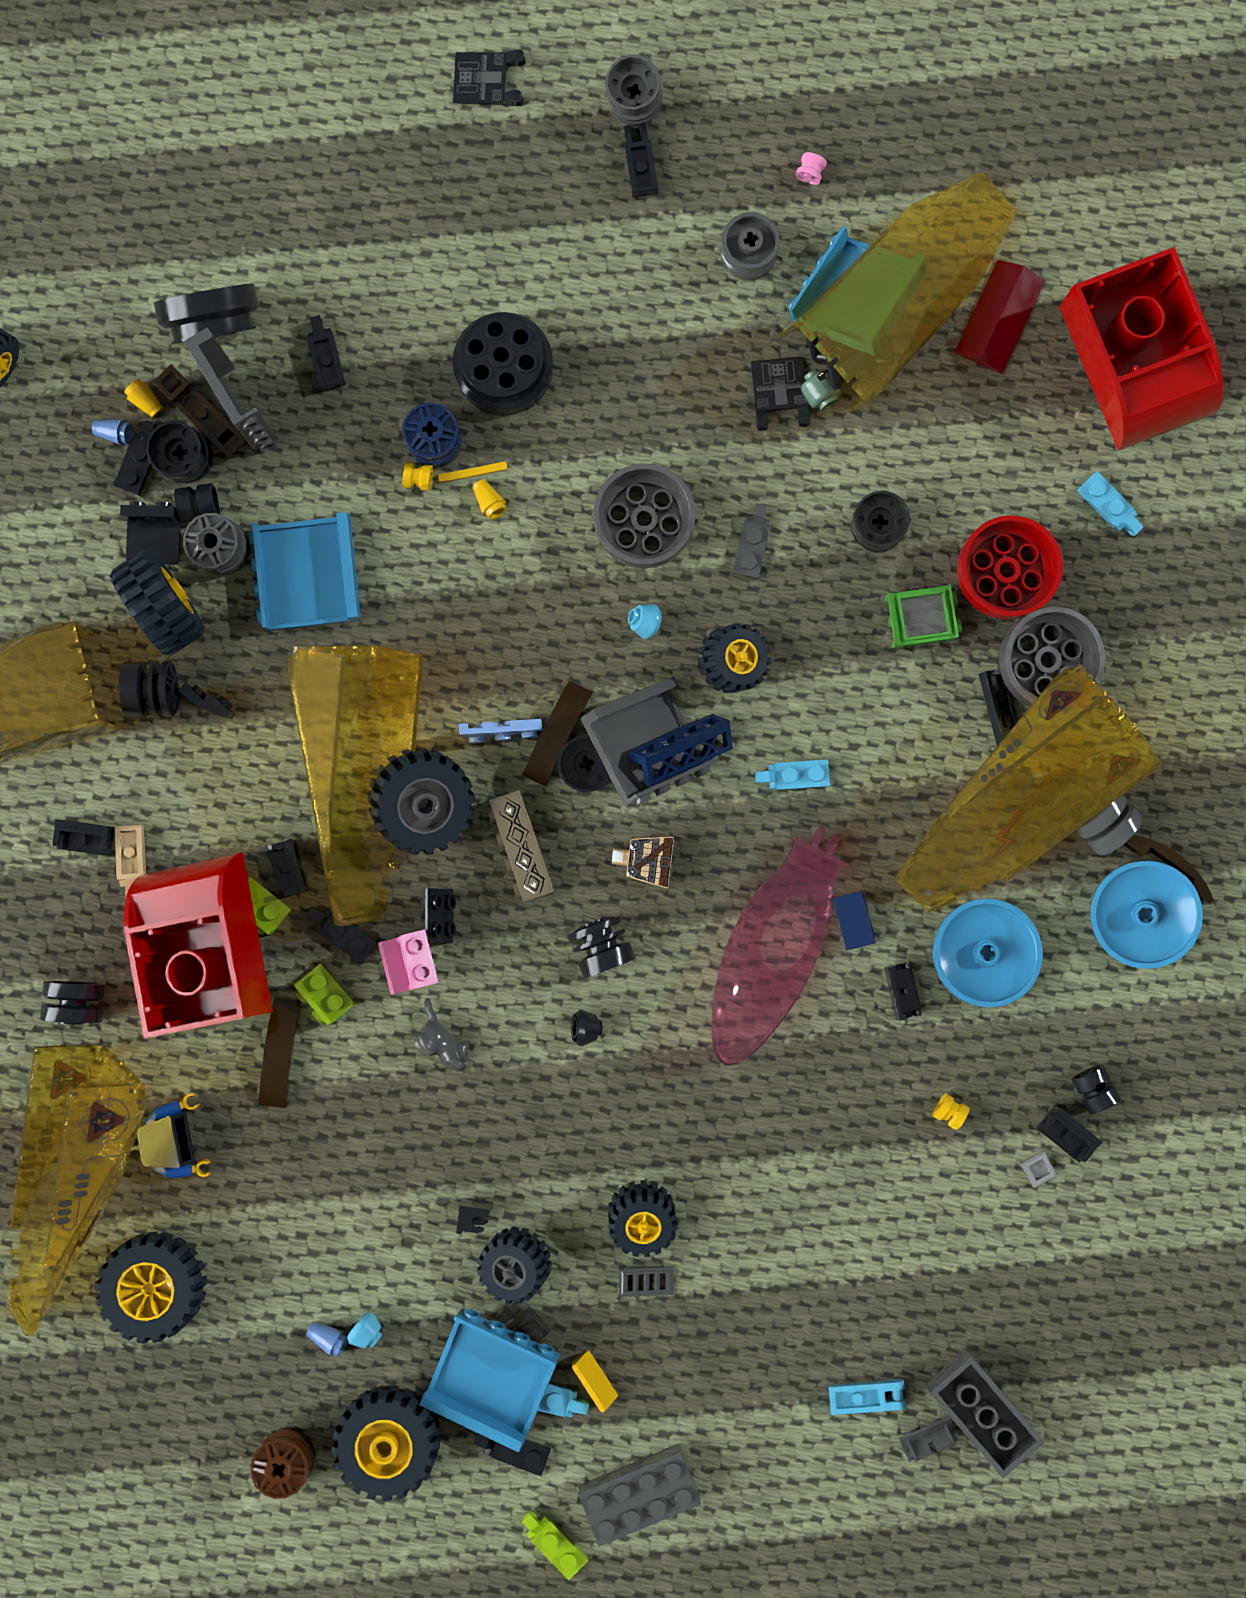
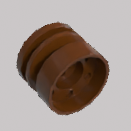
(282, 1447)

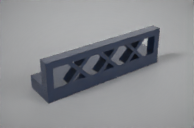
(685, 738)

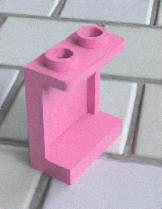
(408, 962)

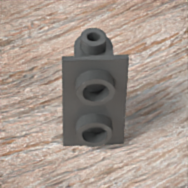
(917, 1442)

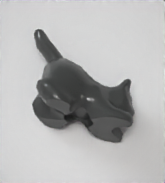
(436, 1041)

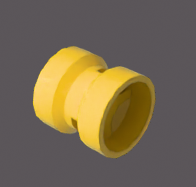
(420, 476)
(951, 1111)

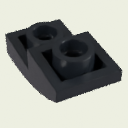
(218, 706)

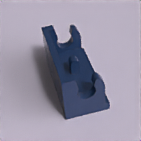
(854, 920)

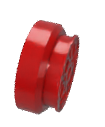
(1019, 534)

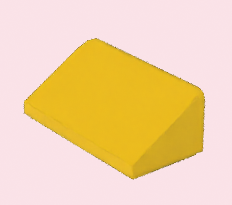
(594, 1380)

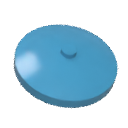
(1146, 914)
(987, 953)

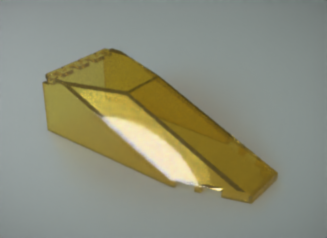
(906, 284)
(352, 716)

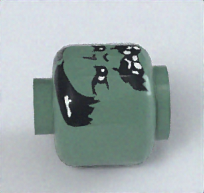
(819, 390)

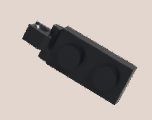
(325, 356)
(135, 464)
(347, 937)
(530, 1458)

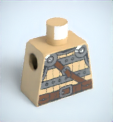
(647, 860)

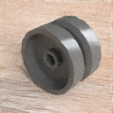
(749, 246)
(1111, 826)

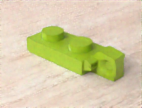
(555, 1544)

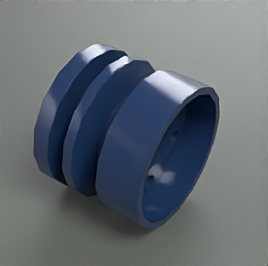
(445, 442)

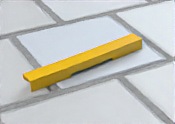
(461, 474)

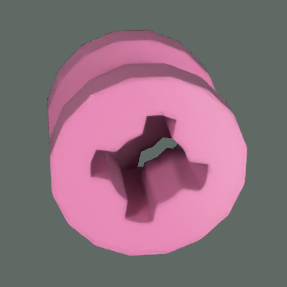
(811, 168)

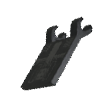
(482, 78)
(778, 388)

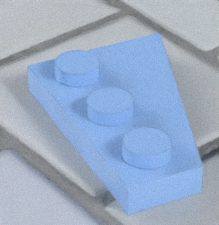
(527, 728)

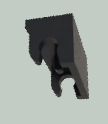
(83, 837)
(287, 868)
(903, 991)
(1069, 1134)
(471, 1212)

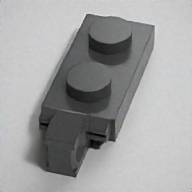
(752, 544)

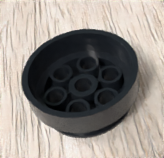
(220, 309)
(528, 384)

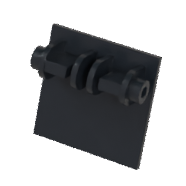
(439, 915)

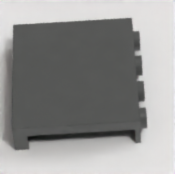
(216, 364)
(631, 723)

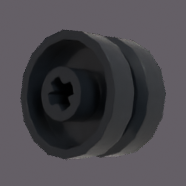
(72, 1002)

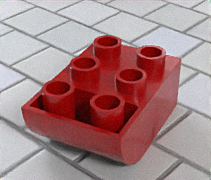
(1145, 348)
(195, 946)

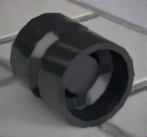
(196, 502)
(1096, 1098)

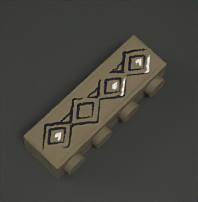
(521, 846)

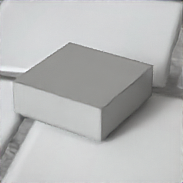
(1038, 1169)

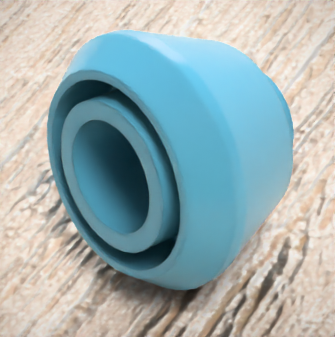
(645, 620)
(365, 1331)

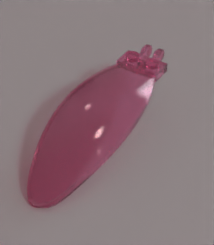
(773, 949)

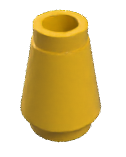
(143, 397)
(489, 500)

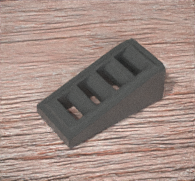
(624, 1271)

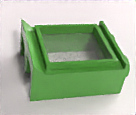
(923, 616)

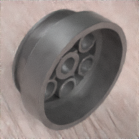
(652, 482)
(1066, 628)

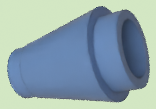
(114, 430)
(328, 1338)

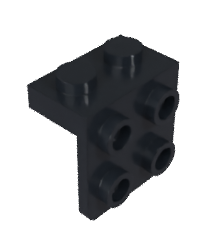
(153, 529)

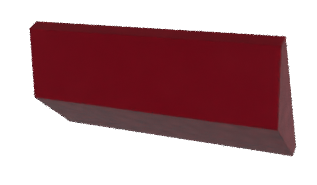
(1000, 315)

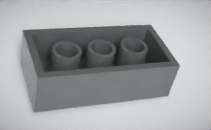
(984, 1413)
(639, 1495)

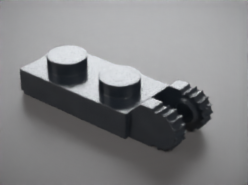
(640, 163)

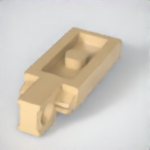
(129, 854)

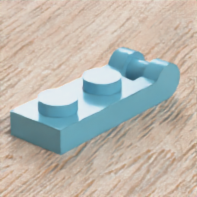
(866, 1397)

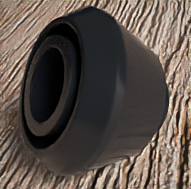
(585, 1028)

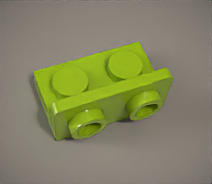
(267, 908)
(323, 995)

